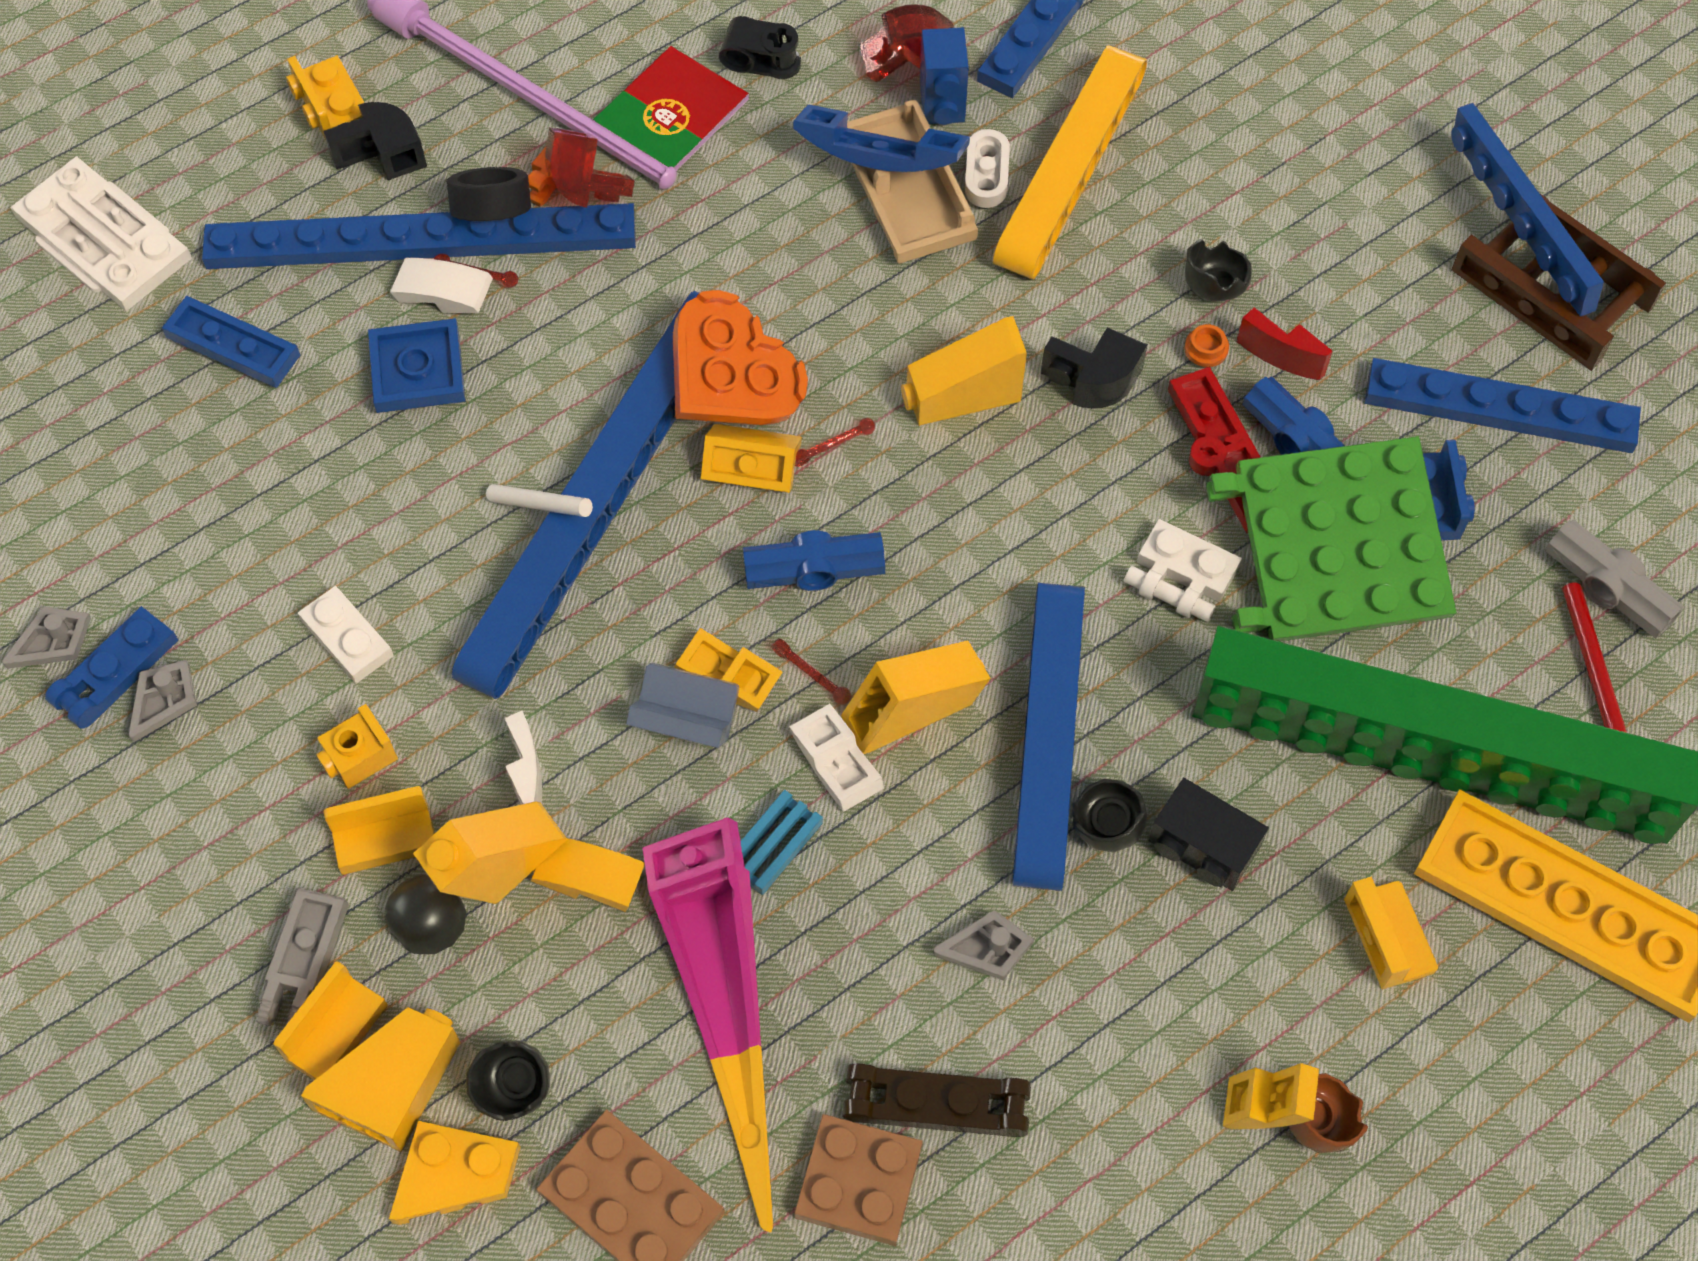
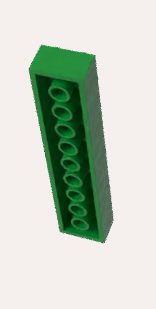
(1448, 736)

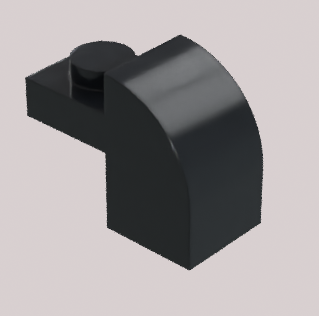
(382, 133)
(1098, 376)

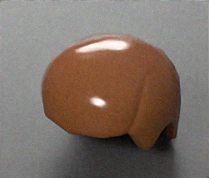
(1336, 1118)

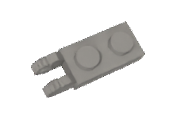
(302, 951)

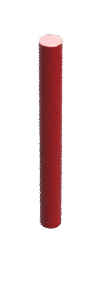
(1593, 657)

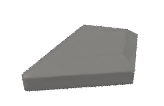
(49, 638)
(161, 697)
(987, 946)

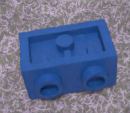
(1446, 479)

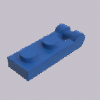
(112, 668)

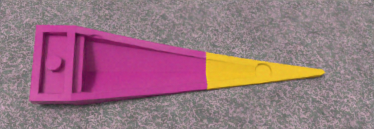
(708, 922)

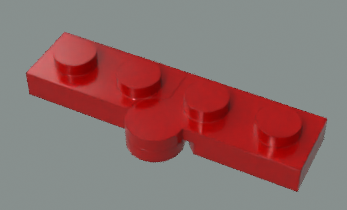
(1214, 426)

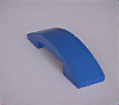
(829, 132)

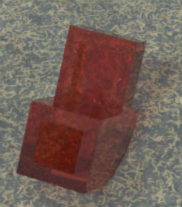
(899, 39)
(570, 169)

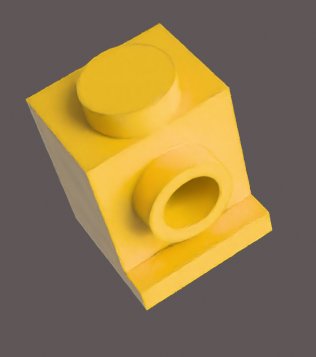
(356, 748)

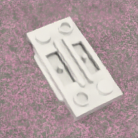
(100, 234)

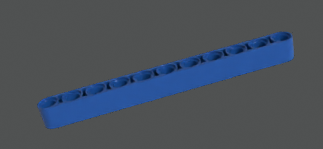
(565, 540)

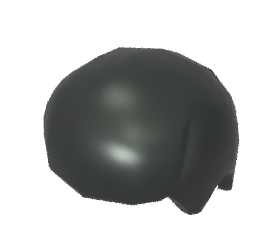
(1217, 271)
(1109, 815)
(424, 916)
(508, 1080)

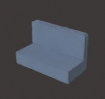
(685, 705)

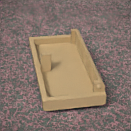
(916, 209)

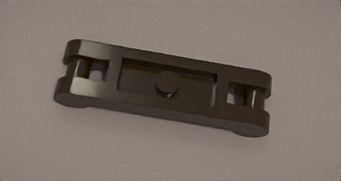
(937, 1101)

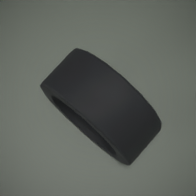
(488, 194)

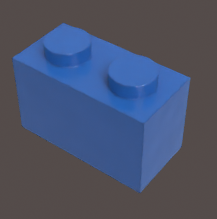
(944, 75)

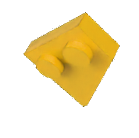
(452, 1170)

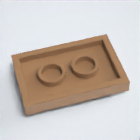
(629, 1196)

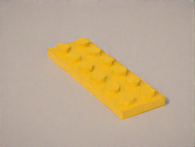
(1567, 903)

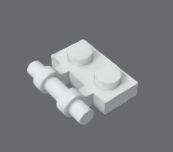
(1188, 561)

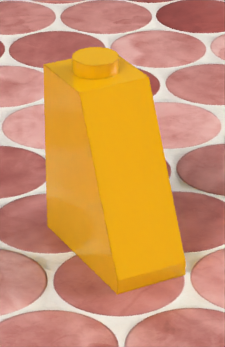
(968, 375)
(913, 693)
(490, 851)
(387, 1077)

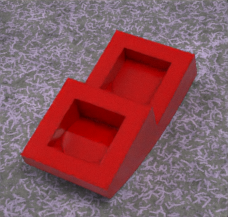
(1293, 352)

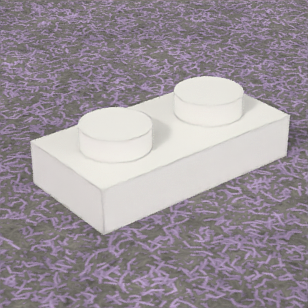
(345, 634)

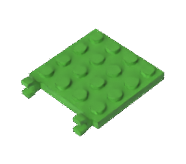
(1340, 540)

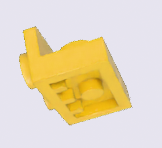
(326, 91)

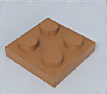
(858, 1180)

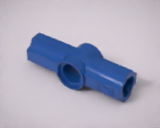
(1292, 425)
(814, 560)

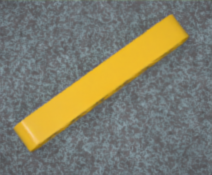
(1070, 162)

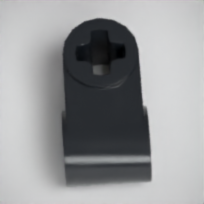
(756, 46)

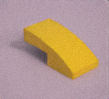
(717, 660)
(590, 872)
(1271, 1099)

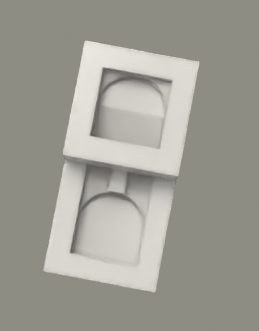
(445, 283)
(836, 757)
(526, 772)

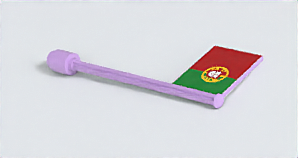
(647, 126)

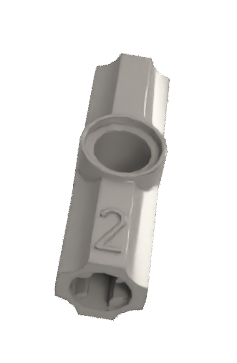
(1614, 578)

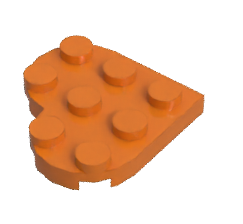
(730, 367)

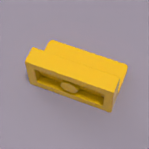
(750, 457)
(379, 829)
(1390, 932)
(329, 1022)

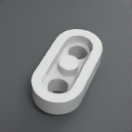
(987, 171)

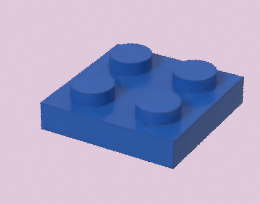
(416, 365)

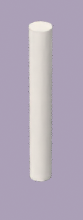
(539, 500)

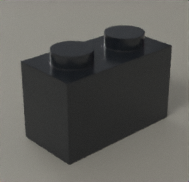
(1207, 835)

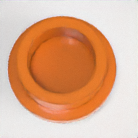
(1207, 346)

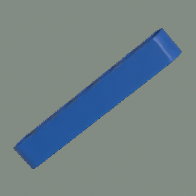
(1049, 738)

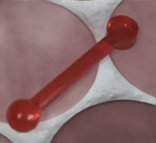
(509, 278)
(866, 426)
(840, 694)

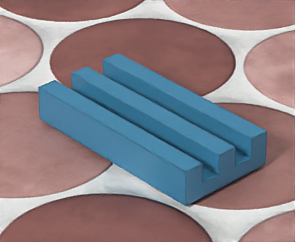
(798, 811)

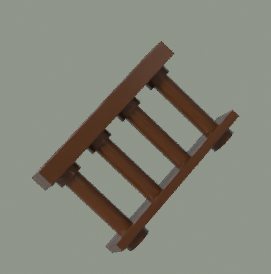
(1548, 312)

